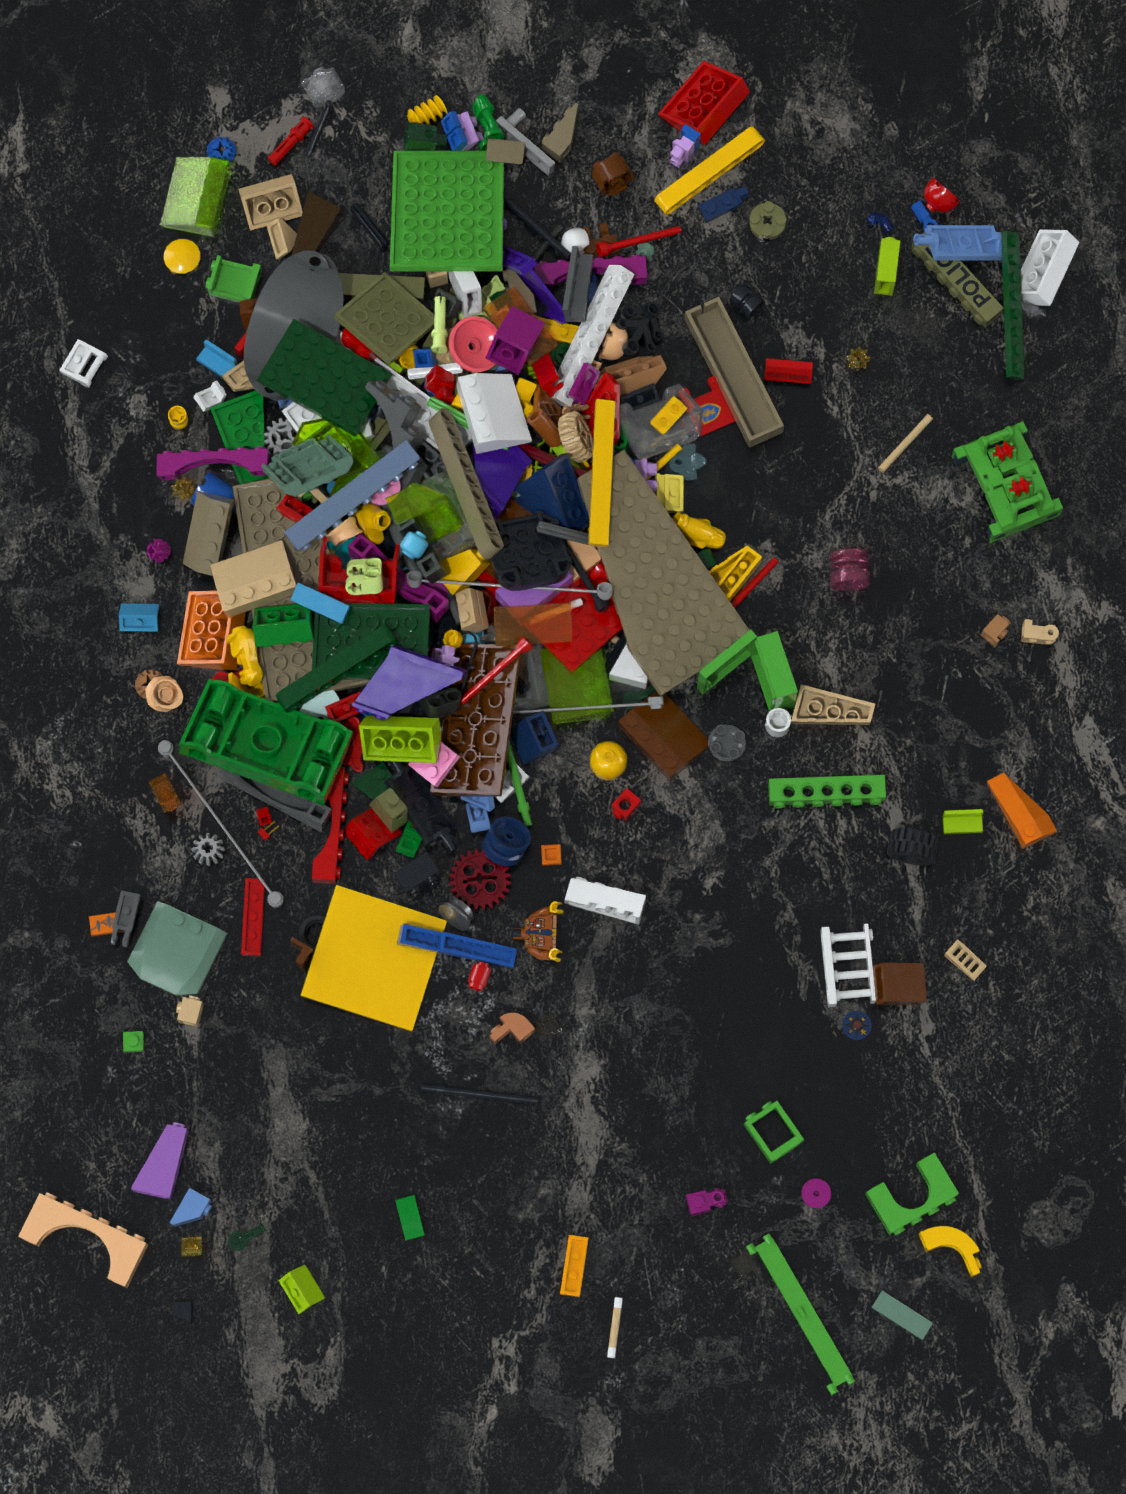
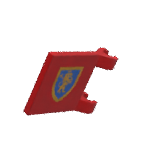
(715, 409)

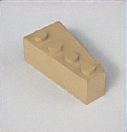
(825, 707)

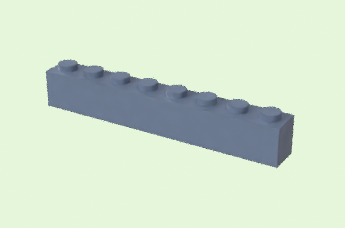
(352, 495)

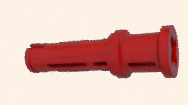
(296, 134)

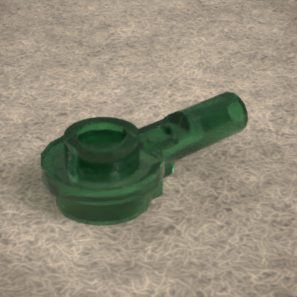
(635, 697)
(239, 1240)

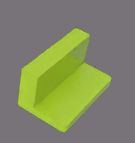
(962, 821)
(301, 1288)

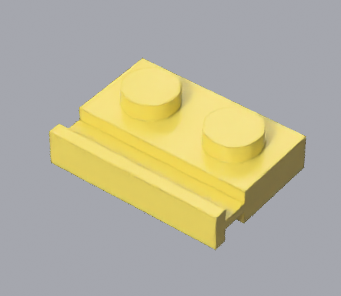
(670, 492)

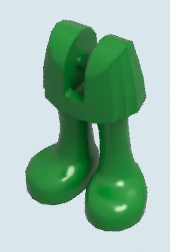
(483, 113)

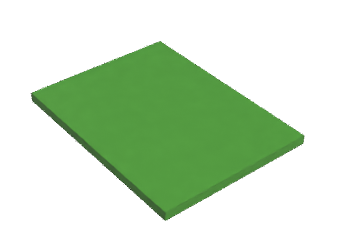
(446, 212)

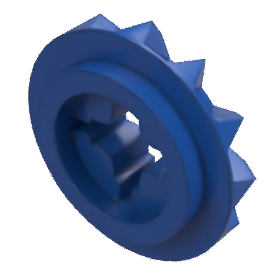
(228, 154)

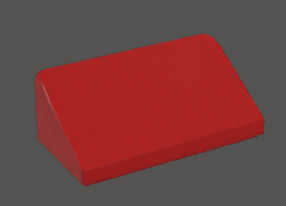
(342, 709)

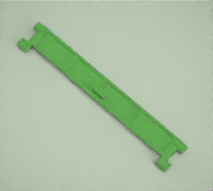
(803, 1312)

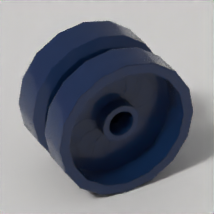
(506, 841)

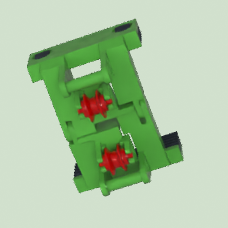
(1024, 488)

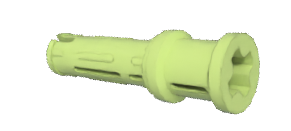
(439, 332)

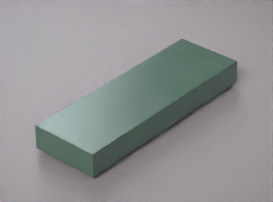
(902, 1315)

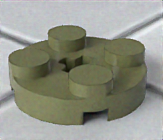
(767, 230)

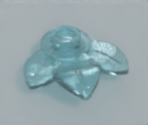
(690, 462)

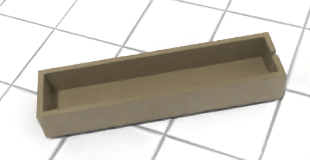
(734, 372)

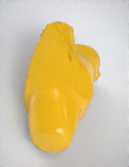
(372, 521)
(699, 531)

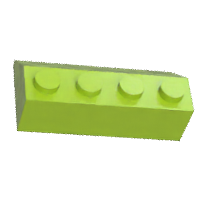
(400, 739)

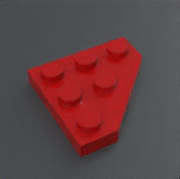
(606, 389)

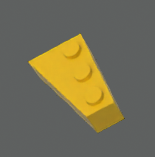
(736, 571)

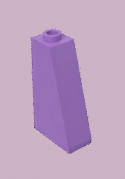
(531, 596)
(163, 1164)

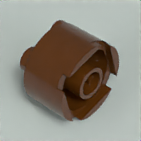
(612, 175)

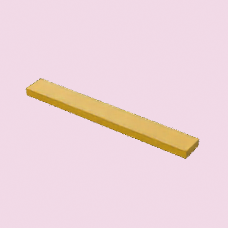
(601, 473)

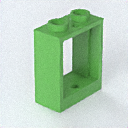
(783, 1149)

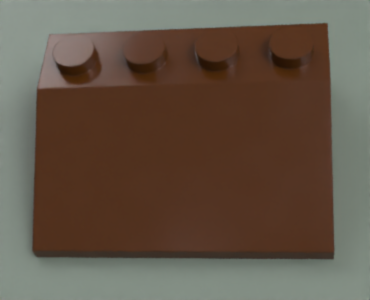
(664, 736)

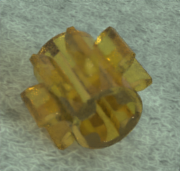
(853, 358)
(182, 494)

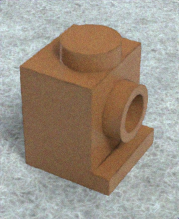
(996, 629)

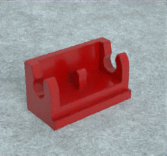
(547, 375)
(293, 508)

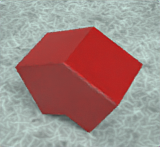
(261, 813)

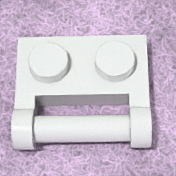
(77, 361)

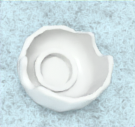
(575, 237)

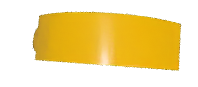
(951, 1237)

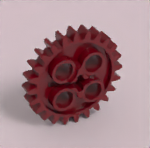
(481, 897)

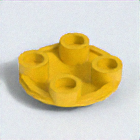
(182, 256)

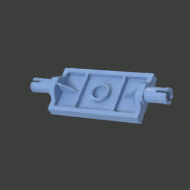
(962, 242)

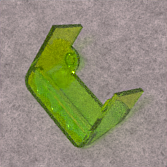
(358, 447)
(434, 510)

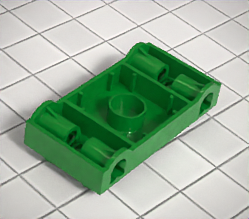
(265, 742)

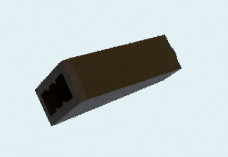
(316, 224)

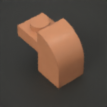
(514, 1024)

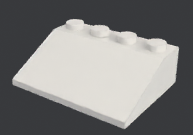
(492, 411)

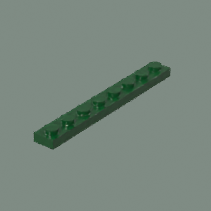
(1012, 305)

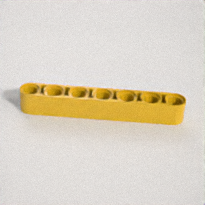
(709, 170)

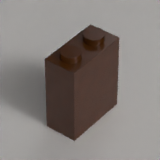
(899, 984)

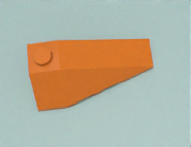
(1024, 815)

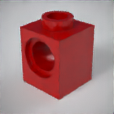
(629, 797)

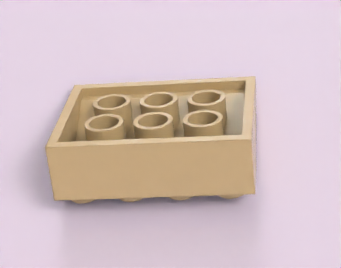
(254, 579)

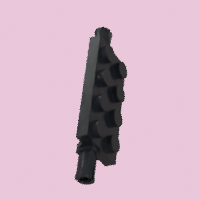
(423, 807)

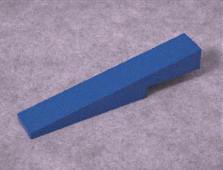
(456, 946)

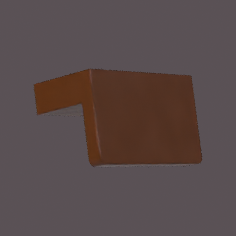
(305, 956)

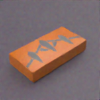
(102, 924)

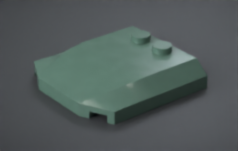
(308, 465)
(176, 951)

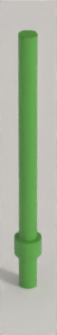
(523, 806)

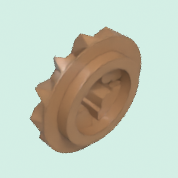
(142, 680)

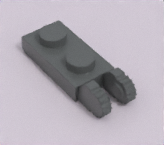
(125, 916)

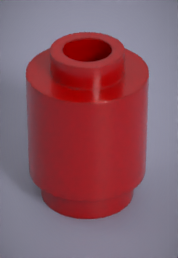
(479, 976)

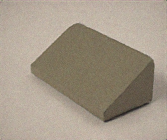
(505, 151)

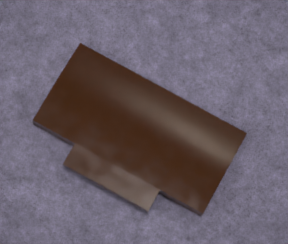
(481, 725)

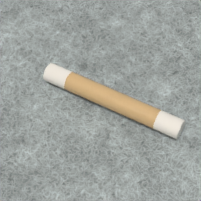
(614, 1327)

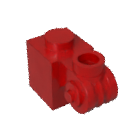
(441, 384)

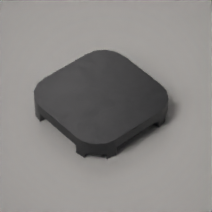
(529, 556)

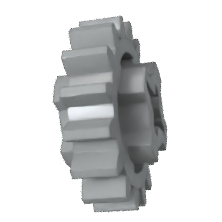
(278, 433)

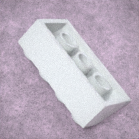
(1046, 265)

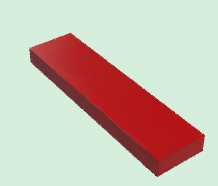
(253, 917)

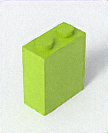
(887, 266)

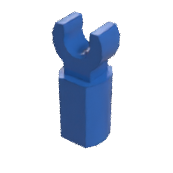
(922, 214)

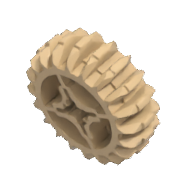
(575, 436)

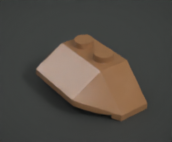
(635, 372)

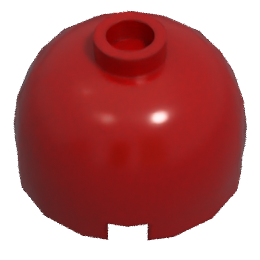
(939, 197)

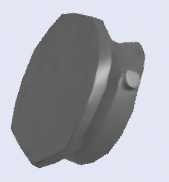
(456, 913)

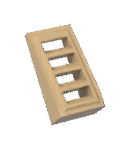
(955, 960)

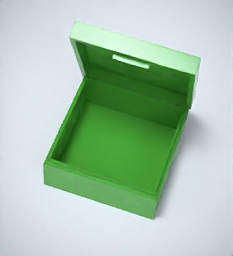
(769, 664)

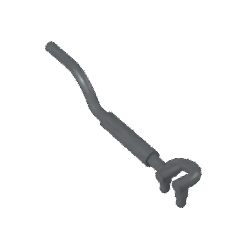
(397, 537)

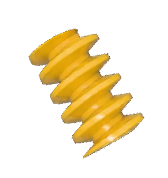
(427, 111)

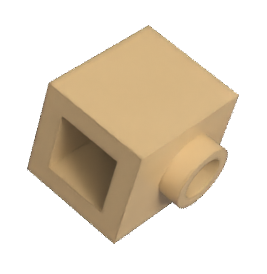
(189, 1011)

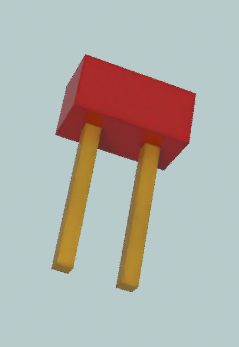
(264, 834)

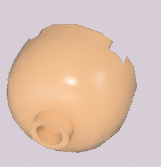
(613, 343)

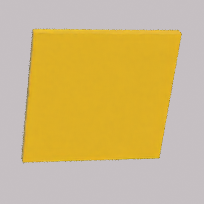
(361, 964)

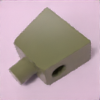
(388, 808)

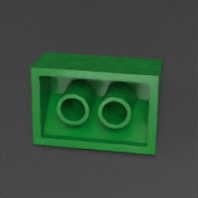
(282, 625)

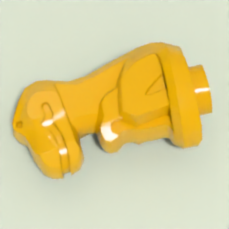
(245, 650)

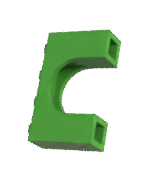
(896, 1217)

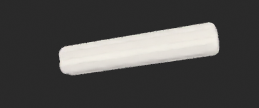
(418, 373)

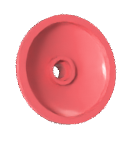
(478, 333)

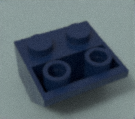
(534, 738)

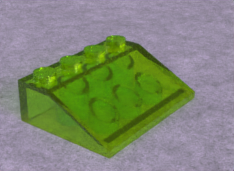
(196, 194)
(583, 688)

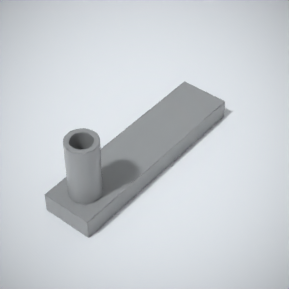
(531, 151)

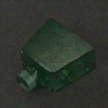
(422, 137)

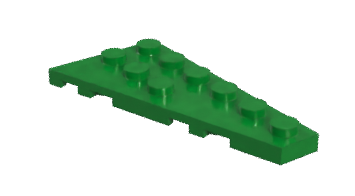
(242, 425)

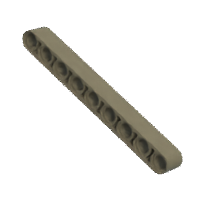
(466, 484)

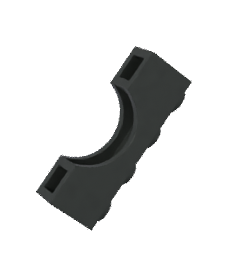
(429, 562)

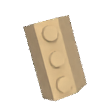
(270, 201)

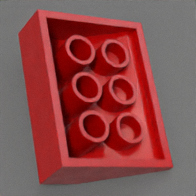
(705, 100)

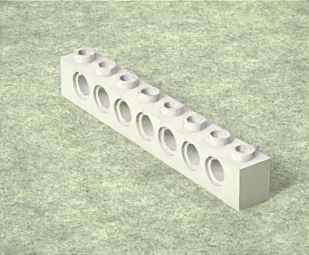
(593, 329)

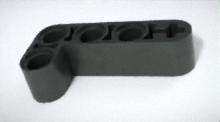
(441, 703)

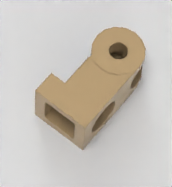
(1038, 634)

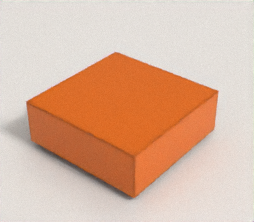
(551, 854)

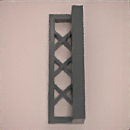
(577, 286)

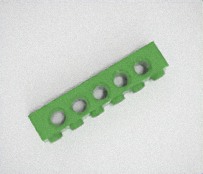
(875, 783)

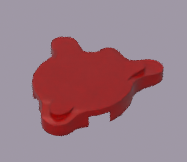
(354, 755)

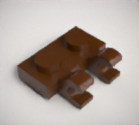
(591, 248)

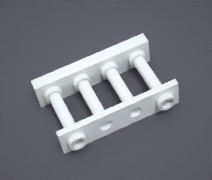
(831, 957)

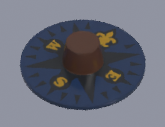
(856, 1025)

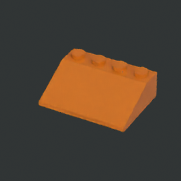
(206, 631)

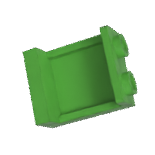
(233, 280)

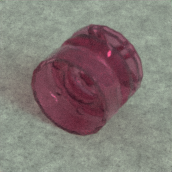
(849, 569)

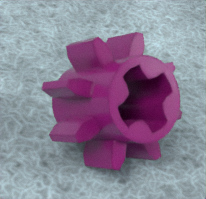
(158, 550)

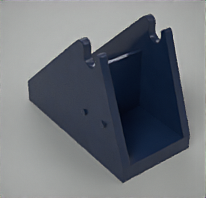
(556, 493)

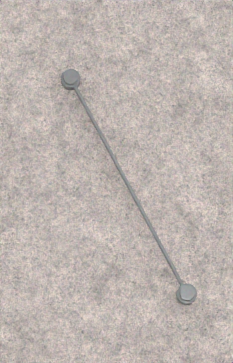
(604, 589)
(654, 702)
(275, 898)

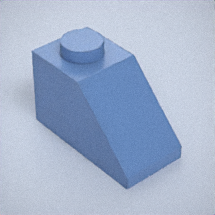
(191, 1209)

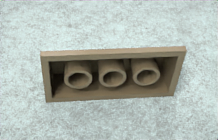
(208, 531)

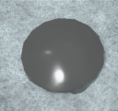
(727, 742)

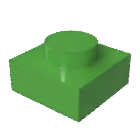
(133, 1041)

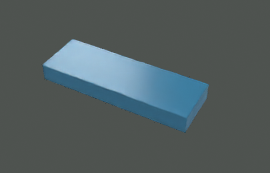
(320, 603)

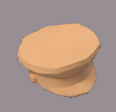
(344, 531)
(163, 694)

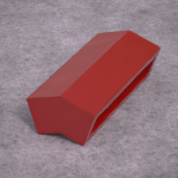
(788, 371)

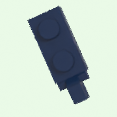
(722, 203)

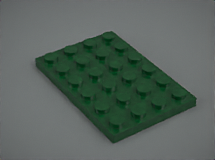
(322, 377)
(407, 621)

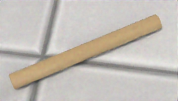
(905, 443)

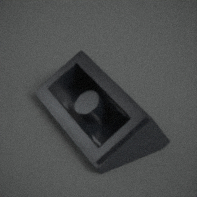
(641, 397)

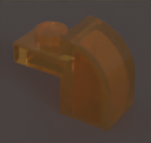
(165, 793)

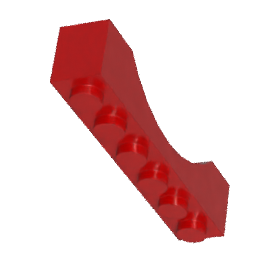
(326, 862)

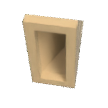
(281, 237)

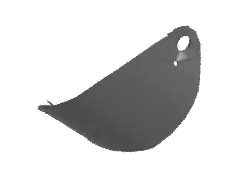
(292, 294)

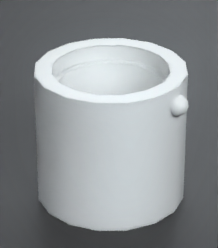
(778, 722)

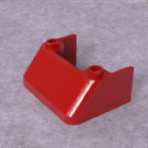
(333, 579)

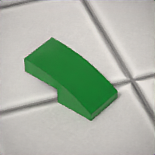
(409, 842)
(409, 1217)

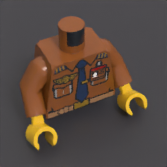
(541, 933)

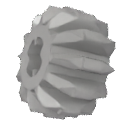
(213, 843)

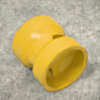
(177, 413)

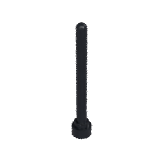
(599, 604)

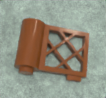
(544, 419)

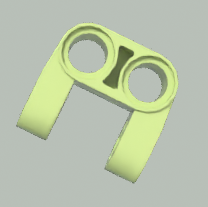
(369, 576)

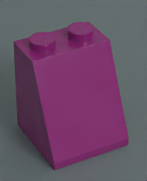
(515, 340)

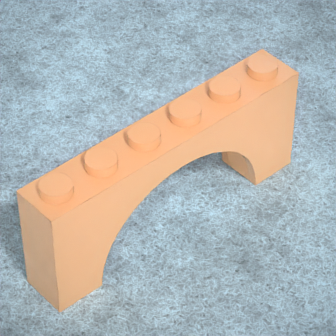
(52, 1215)

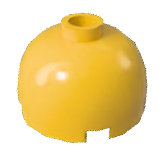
(608, 760)

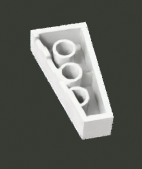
(628, 671)
(605, 900)

